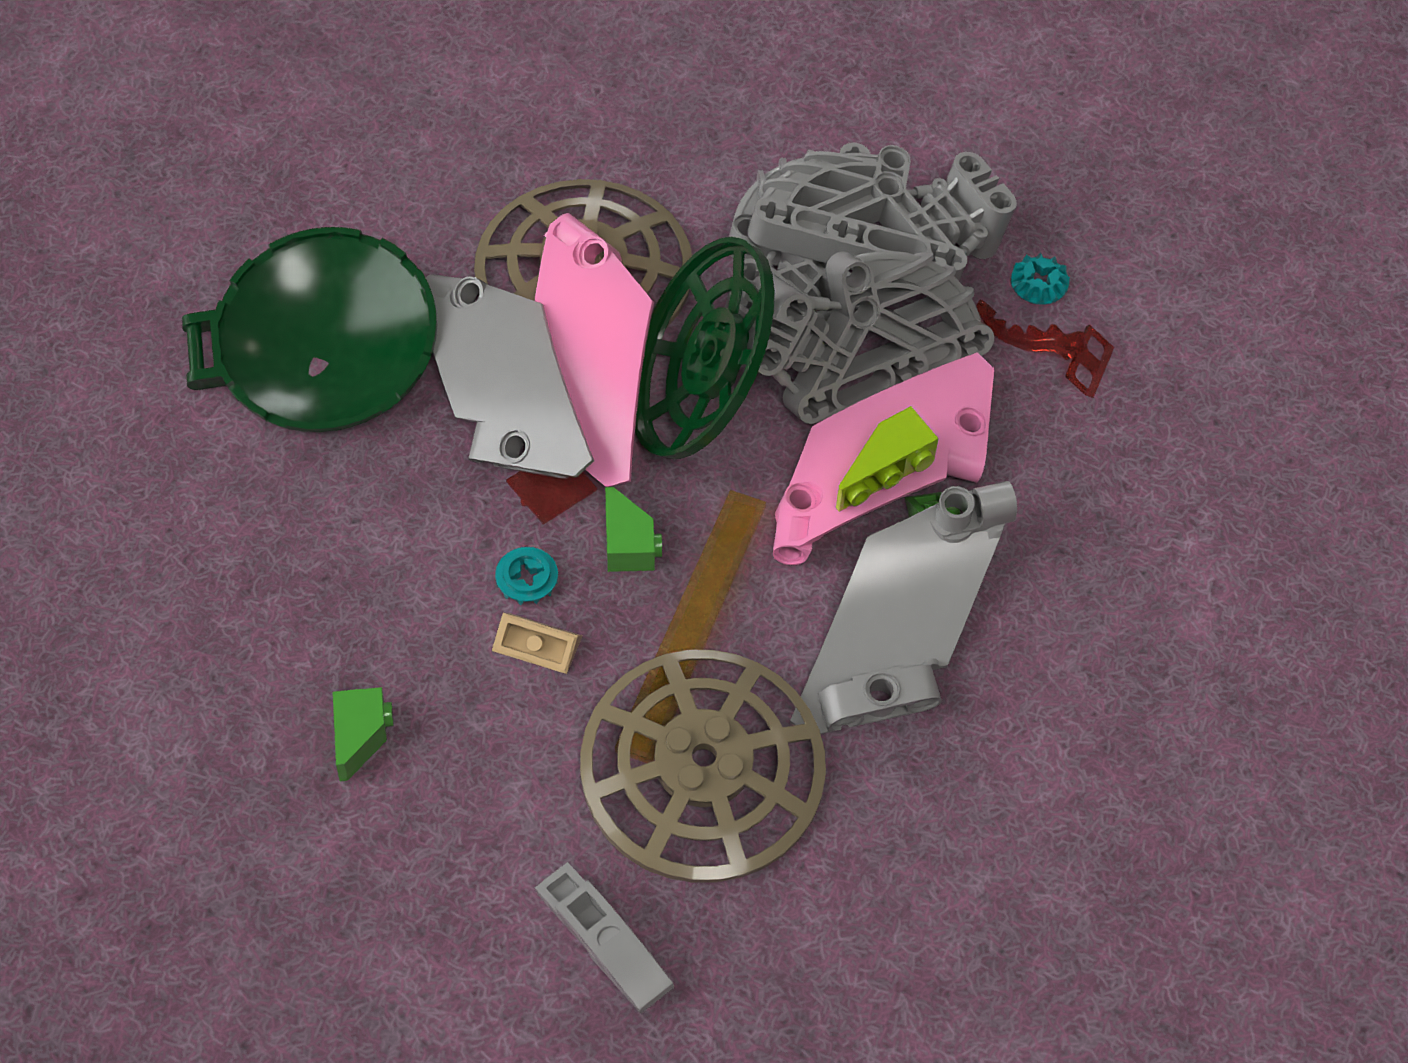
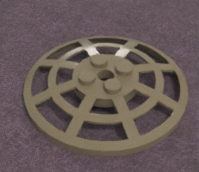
(613, 236)
(699, 784)

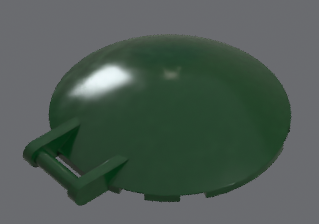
(324, 299)

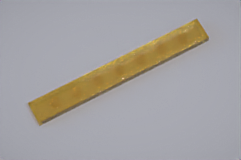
(700, 605)

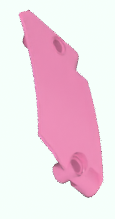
(600, 339)
(948, 399)

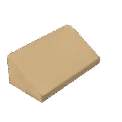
(536, 642)

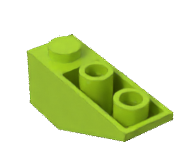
(892, 452)

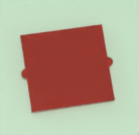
(550, 495)

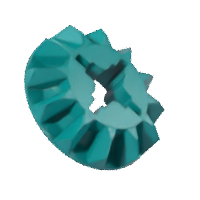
(1035, 289)
(535, 562)

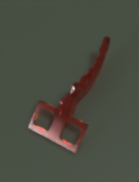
(1054, 340)

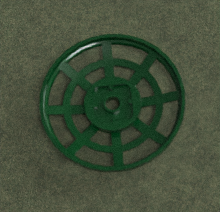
(713, 350)

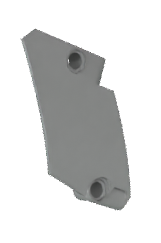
(506, 379)
(906, 610)

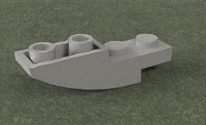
(605, 937)

